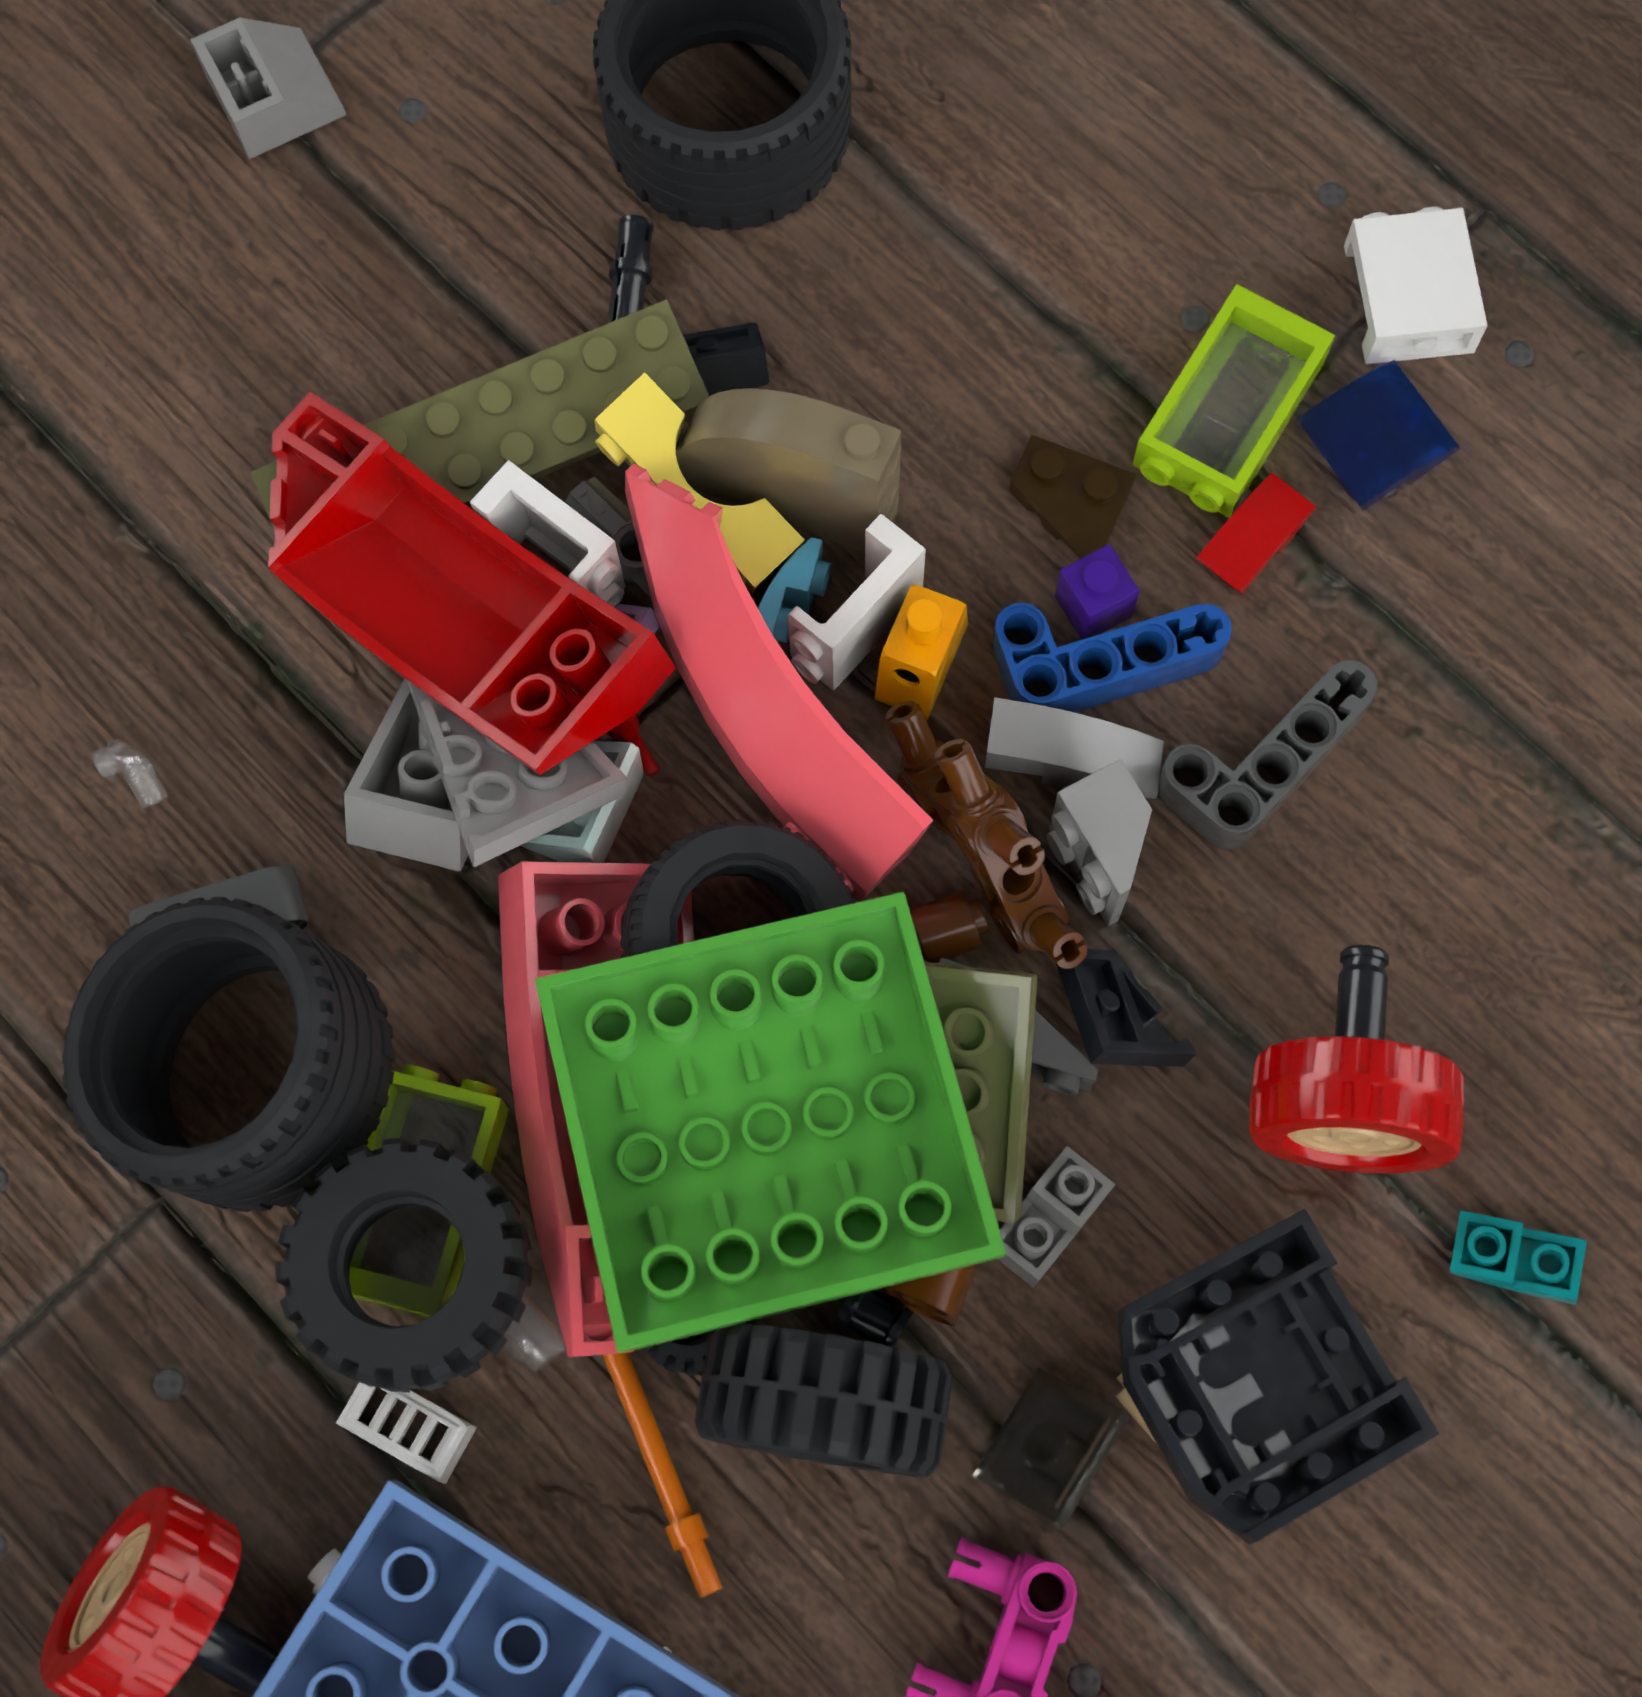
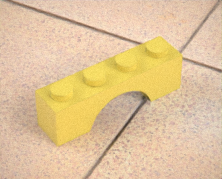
(644, 431)

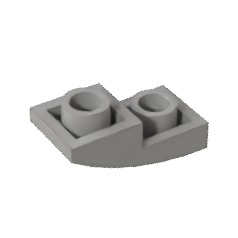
(1053, 1215)

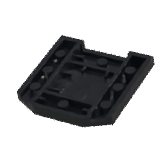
(1265, 1382)

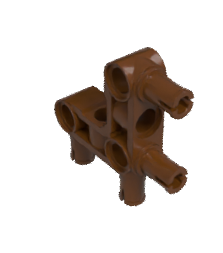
(991, 835)

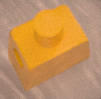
(922, 643)

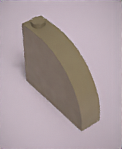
(802, 455)

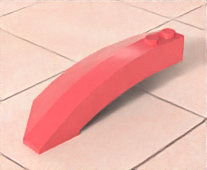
(756, 699)
(553, 923)

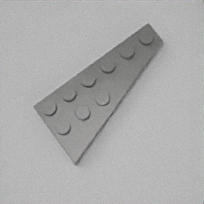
(499, 797)

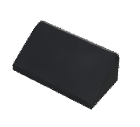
(729, 357)

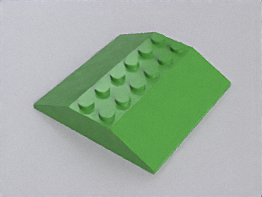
(765, 1122)

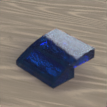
(1378, 433)

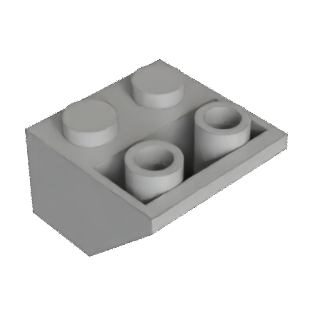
(266, 82)
(1101, 833)

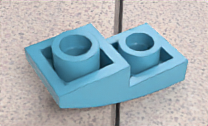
(795, 586)

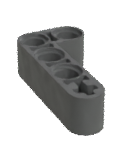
(1279, 749)

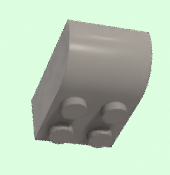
(398, 794)

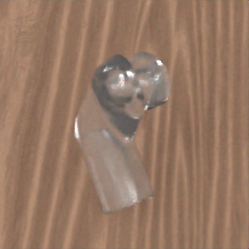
(136, 769)

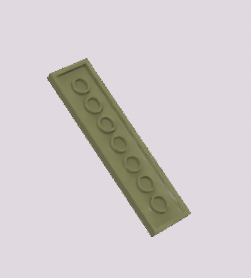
(536, 408)

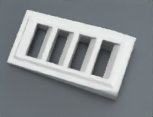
(448, 1450)

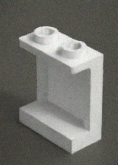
(1417, 284)
(532, 512)
(836, 647)

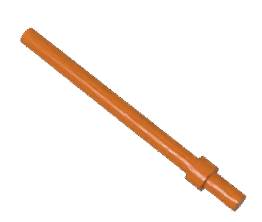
(685, 1528)

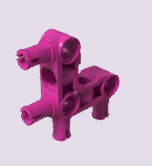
(1024, 1635)

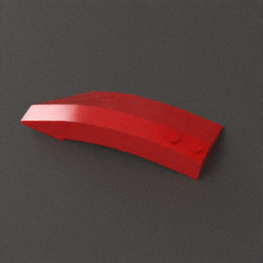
(450, 594)

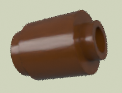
(948, 927)

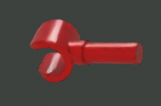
(629, 733)

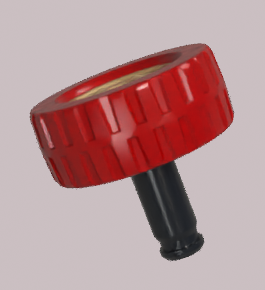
(1354, 1095)
(154, 1606)

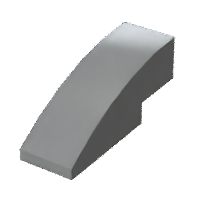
(1068, 745)

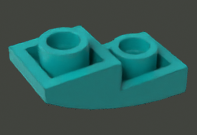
(1518, 1257)

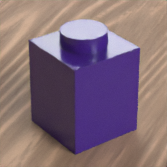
(1096, 593)

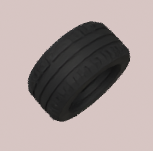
(729, 848)

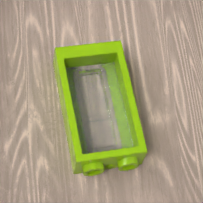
(1232, 401)
(414, 1253)

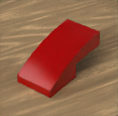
(1256, 533)

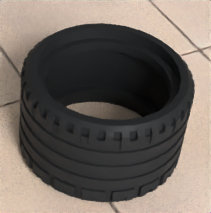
(724, 175)
(135, 1016)

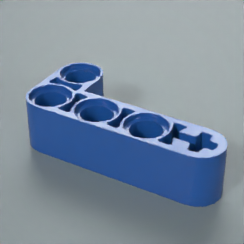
(1110, 651)

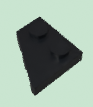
(1119, 1015)

